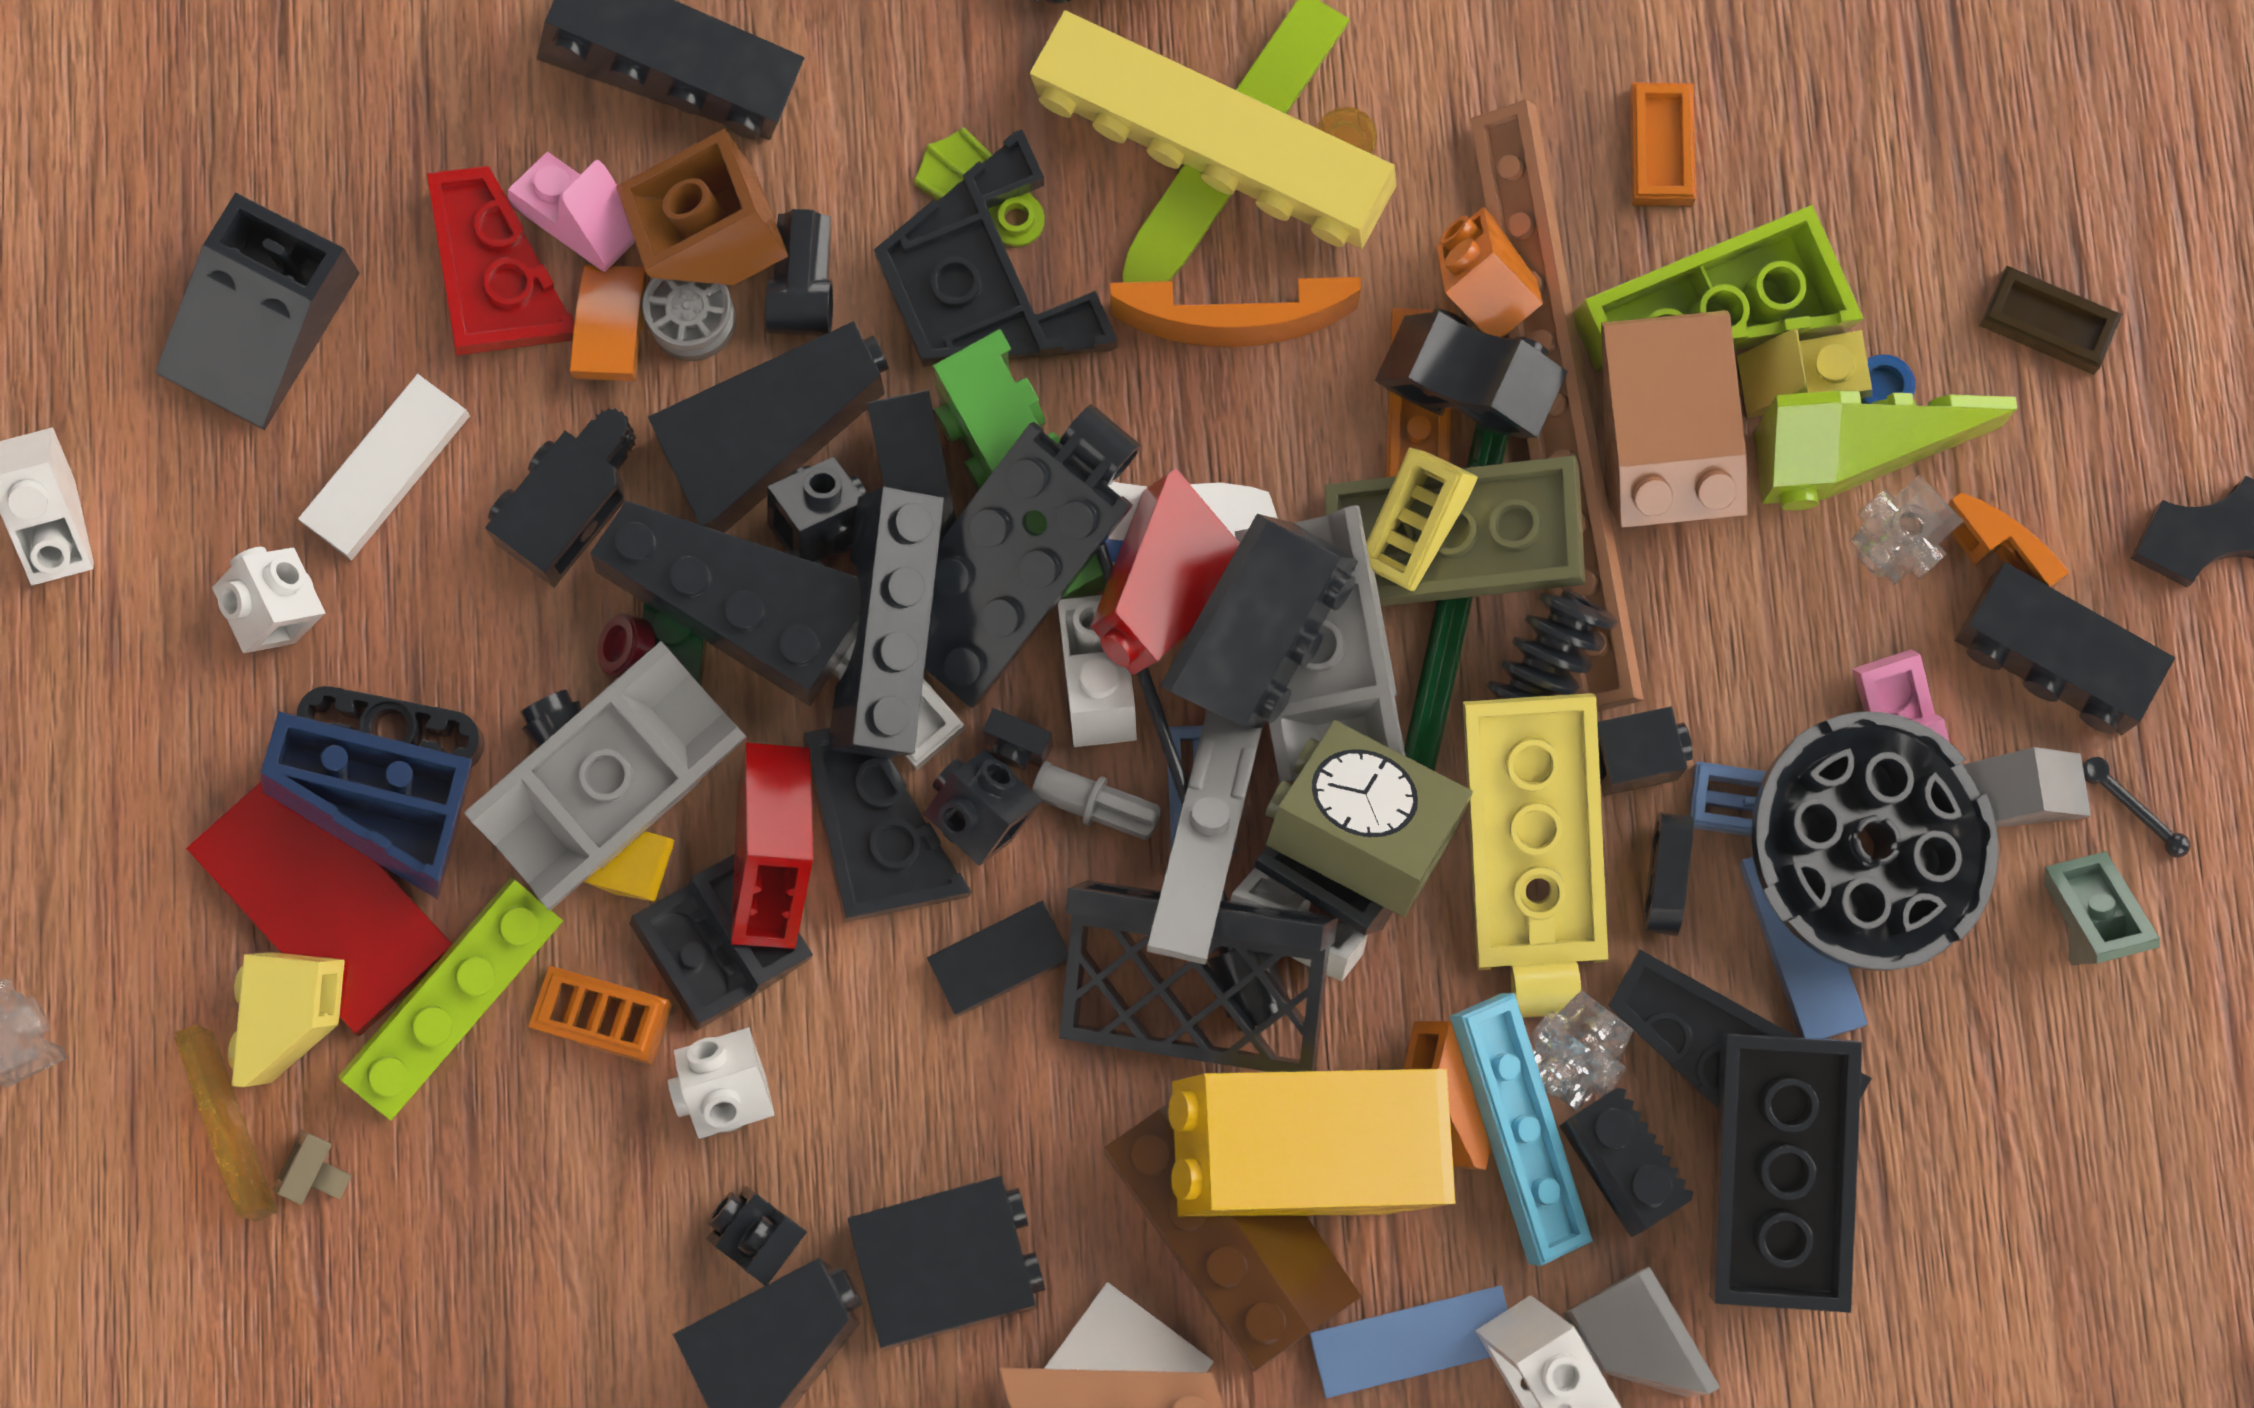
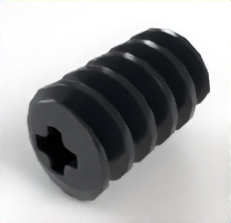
(1555, 648)

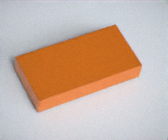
(1662, 144)

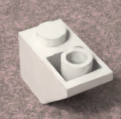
(42, 507)
(1097, 687)

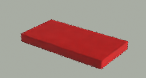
(322, 901)

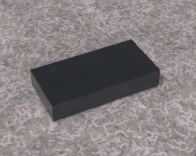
(999, 958)

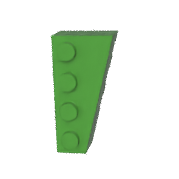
(989, 415)

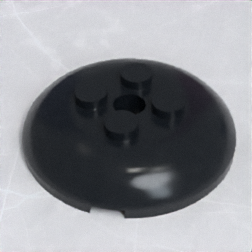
(1927, 828)

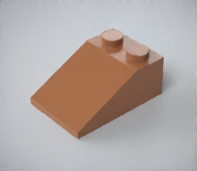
(1672, 420)

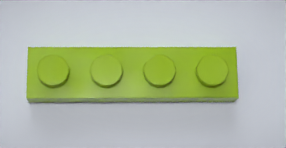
(450, 999)

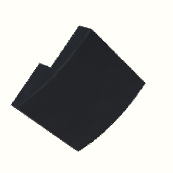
(694, 952)

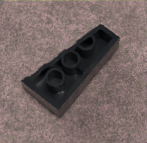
(674, 58)
(743, 598)

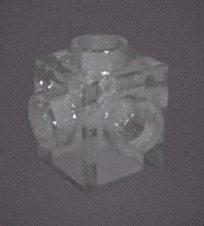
(1905, 531)
(1580, 1050)

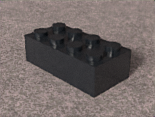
(1786, 1172)

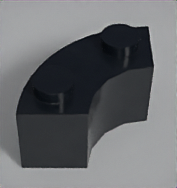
(1487, 377)

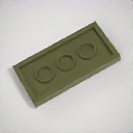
(1510, 537)

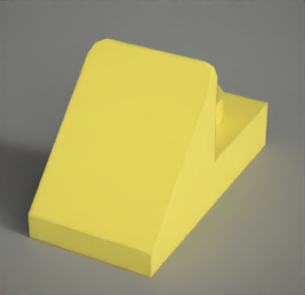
(1804, 366)

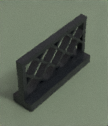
(1238, 927)

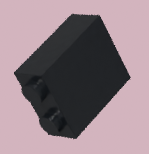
(945, 1262)

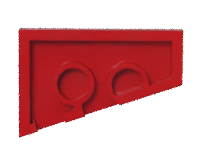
(489, 271)

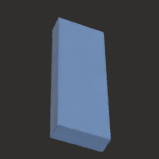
(1815, 987)
(1404, 1342)

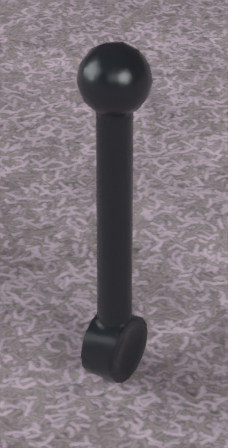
(2097, 771)

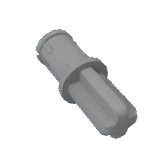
(1096, 801)

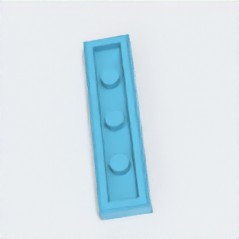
(1521, 1128)

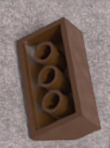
(1258, 1274)

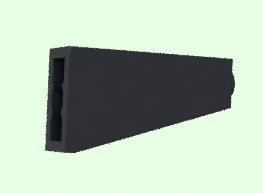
(767, 422)

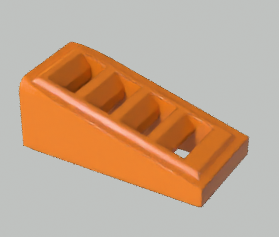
(649, 1031)

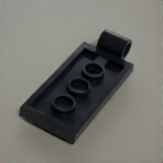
(999, 576)

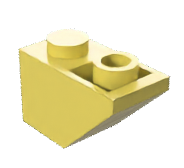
(282, 1013)

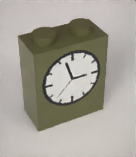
(1366, 817)

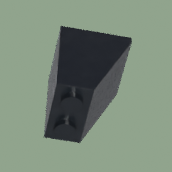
(773, 1340)

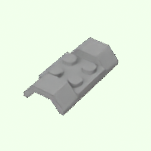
(1352, 669)
(606, 776)

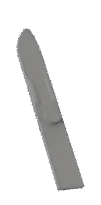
(1204, 840)

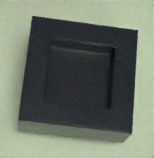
(1016, 740)

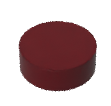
(624, 643)

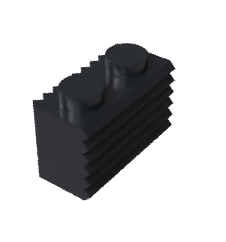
(1626, 1162)

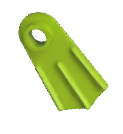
(943, 170)

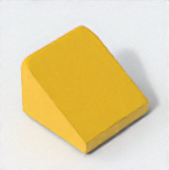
(637, 869)

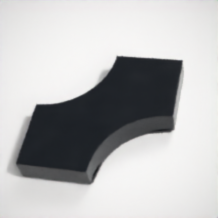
(2187, 539)

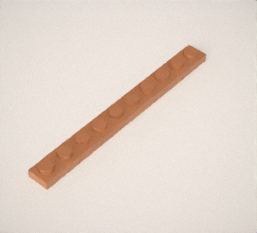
(1523, 206)

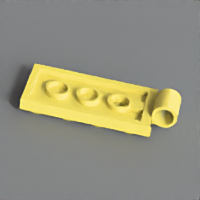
(1535, 819)

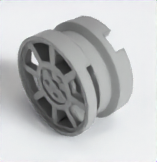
(689, 317)

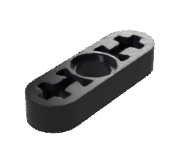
(439, 720)

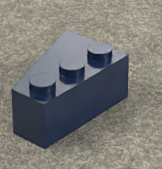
(371, 793)

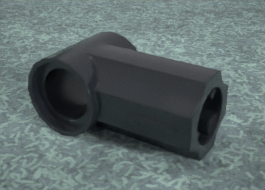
(801, 293)

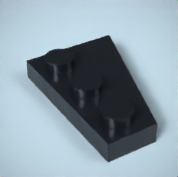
(876, 836)

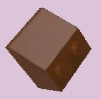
(702, 216)

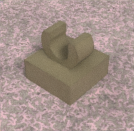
(307, 1169)

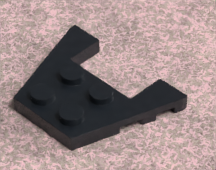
(960, 283)

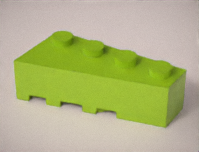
(1765, 278)

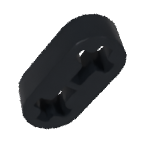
(1668, 874)

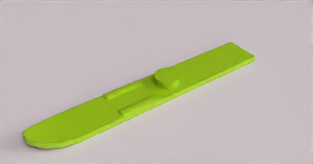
(1189, 202)

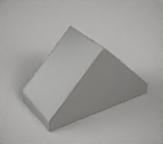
(2033, 786)

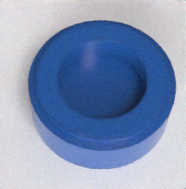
(1889, 376)

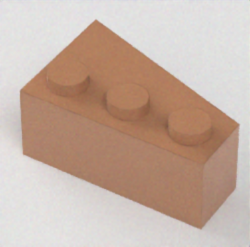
(1108, 1389)

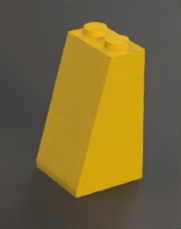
(1312, 1143)

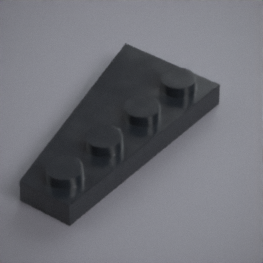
(1685, 1020)

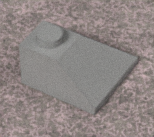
(1640, 1337)

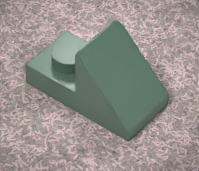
(2099, 910)

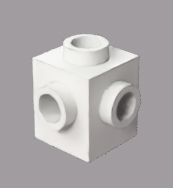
(267, 599)
(721, 1083)

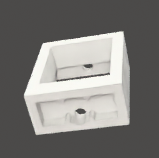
(1548, 1355)

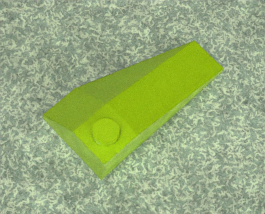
(1831, 442)

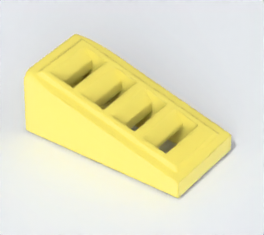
(1435, 528)

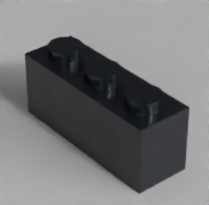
(2064, 650)

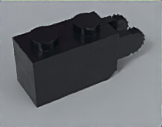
(565, 497)

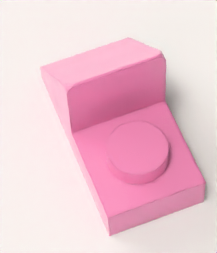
(575, 208)

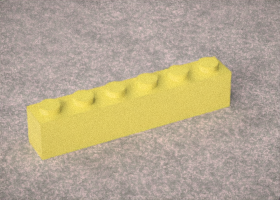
(1214, 130)

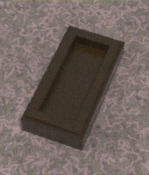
(2050, 320)

